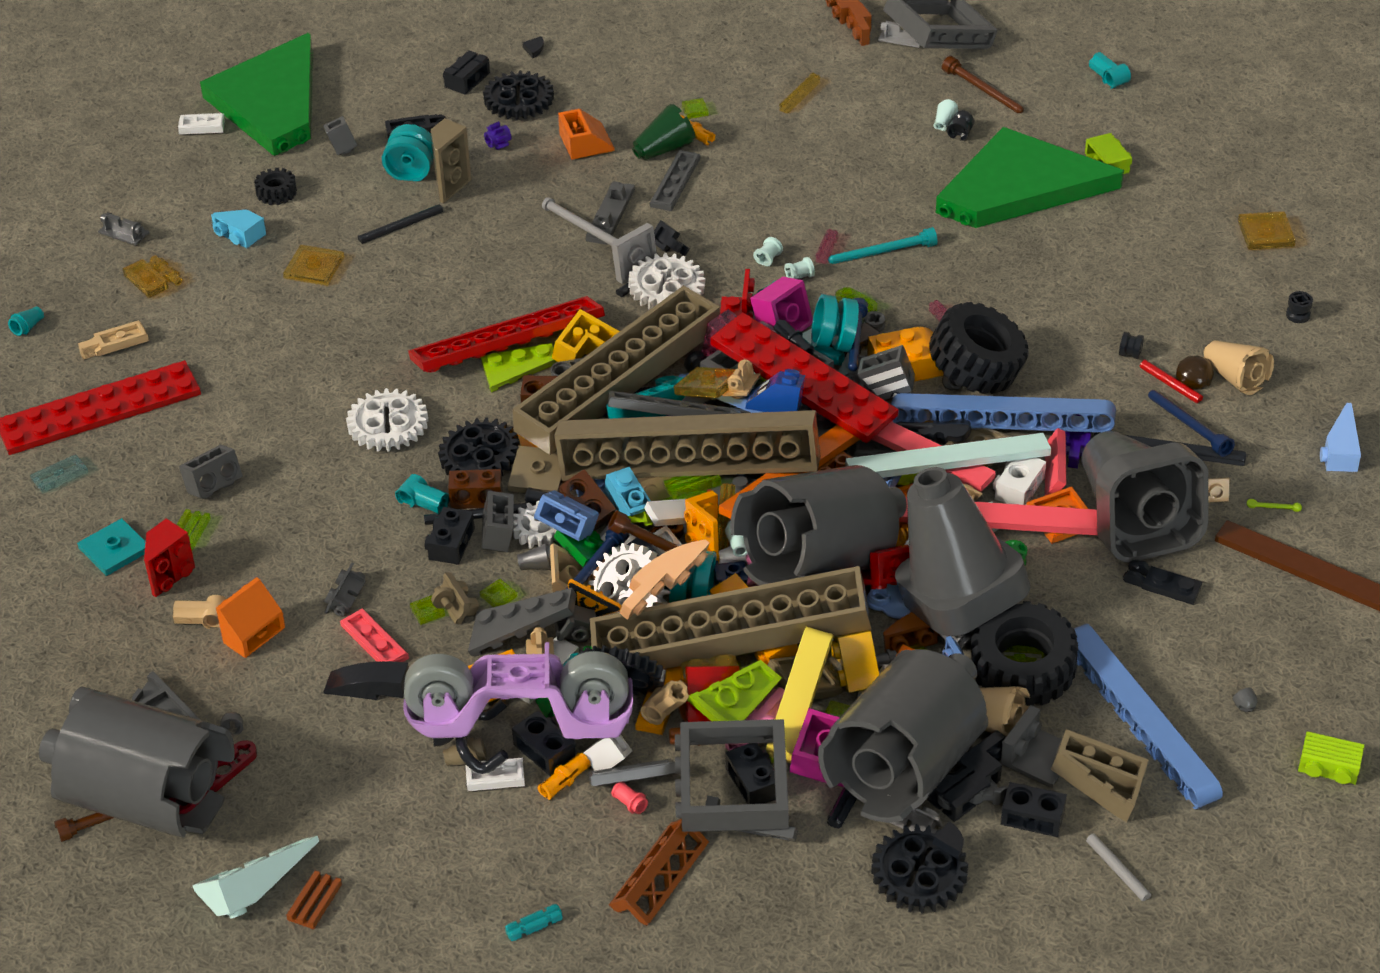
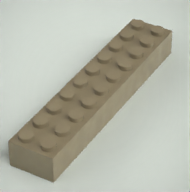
(617, 365)
(690, 445)
(740, 619)

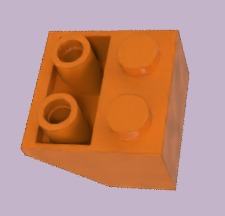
(583, 134)
(249, 618)

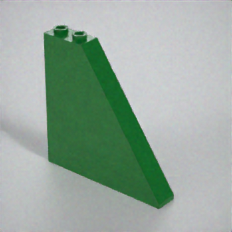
(268, 95)
(1020, 177)

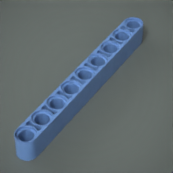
(1013, 412)
(1146, 720)

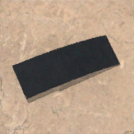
(368, 680)

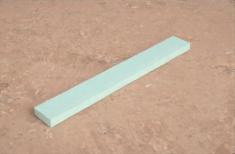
(955, 455)

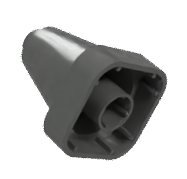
(1146, 495)
(956, 563)

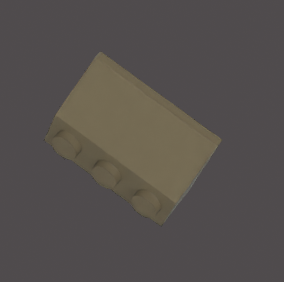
(450, 158)

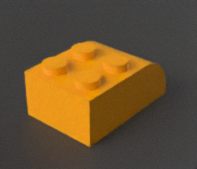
(916, 345)

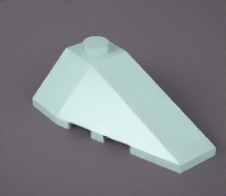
(238, 888)

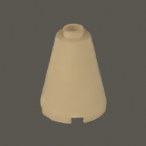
(1241, 364)
(1004, 707)

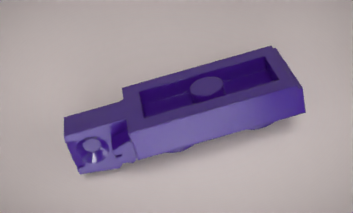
(1075, 445)

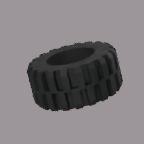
(978, 348)
(1032, 627)

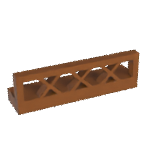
(651, 866)

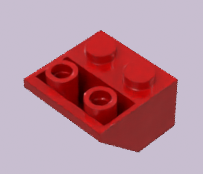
(167, 556)

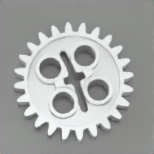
(661, 277)
(368, 419)
(613, 573)

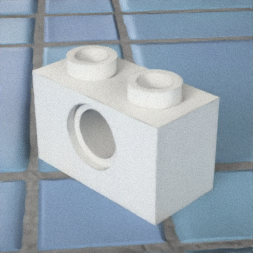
(1019, 480)

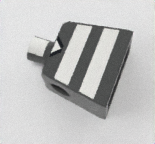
(887, 372)

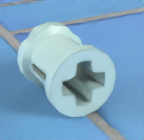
(771, 248)
(800, 269)

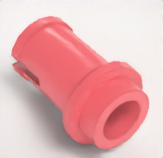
(634, 801)

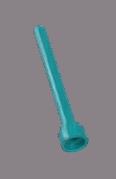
(927, 237)

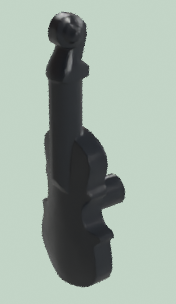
(951, 430)

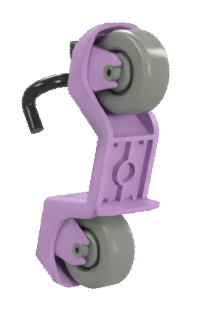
(446, 697)

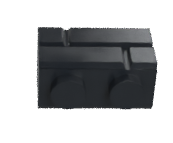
(466, 72)

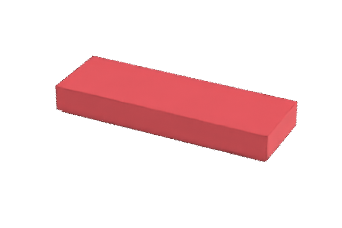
(1056, 463)
(373, 638)

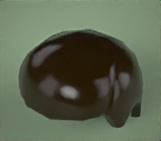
(1195, 372)

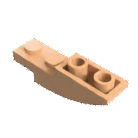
(663, 571)

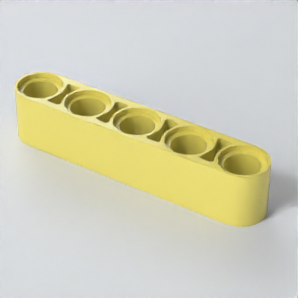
(802, 685)

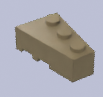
(1101, 772)

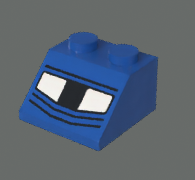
(779, 393)

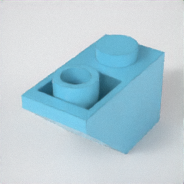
(239, 226)
(625, 492)

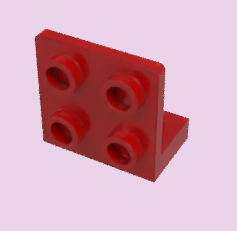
(740, 304)
(884, 565)

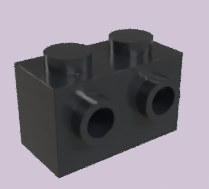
(450, 535)
(751, 773)

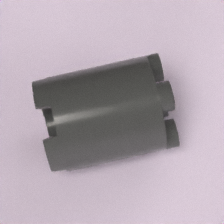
(816, 522)
(905, 732)
(133, 758)

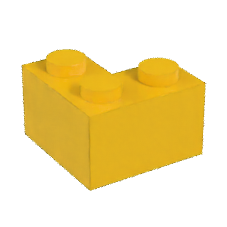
(581, 337)
(857, 660)

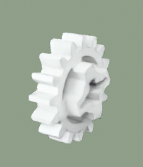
(531, 530)

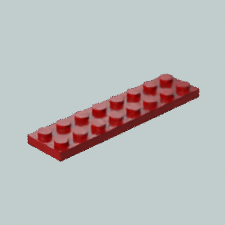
(501, 335)
(824, 387)
(97, 407)

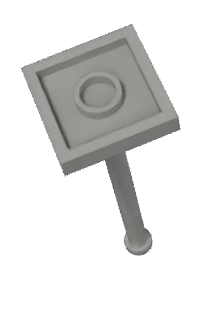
(625, 250)

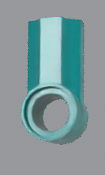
(1110, 72)
(417, 492)

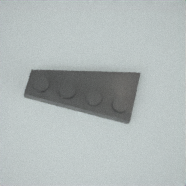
(519, 618)

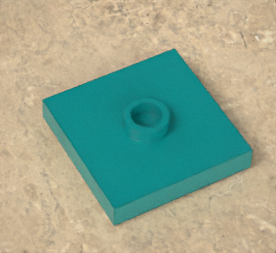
(113, 546)

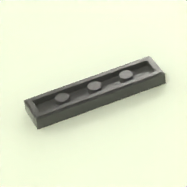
(675, 180)

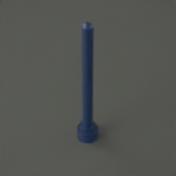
(854, 351)
(1220, 443)
(612, 540)

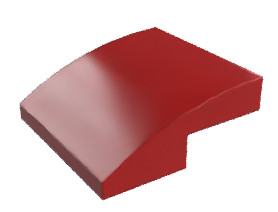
(700, 679)

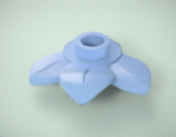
(888, 601)

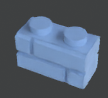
(566, 515)

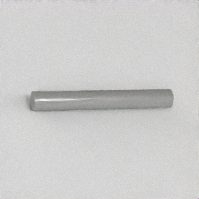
(1118, 867)

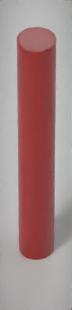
(1171, 381)

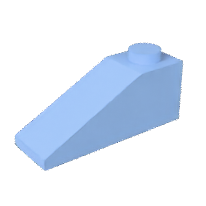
(1342, 444)

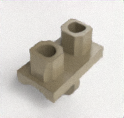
(453, 597)

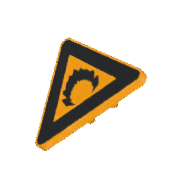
(593, 600)

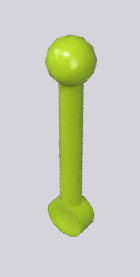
(1297, 507)

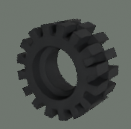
(285, 184)

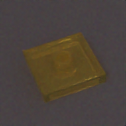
(1266, 230)
(313, 265)
(704, 382)

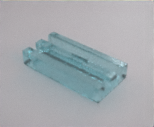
(60, 476)

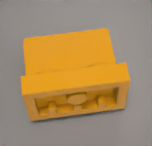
(702, 520)

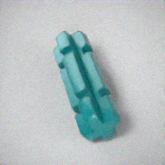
(533, 922)

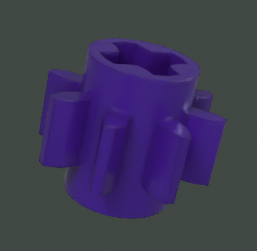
(497, 136)

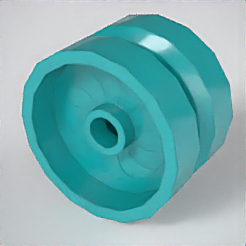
(408, 153)
(834, 323)
(699, 581)

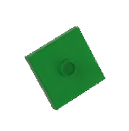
(580, 550)

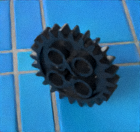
(534, 95)
(479, 447)
(644, 673)
(895, 856)

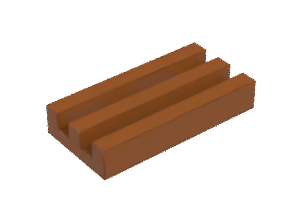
(304, 895)

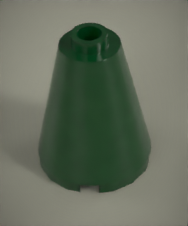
(664, 134)

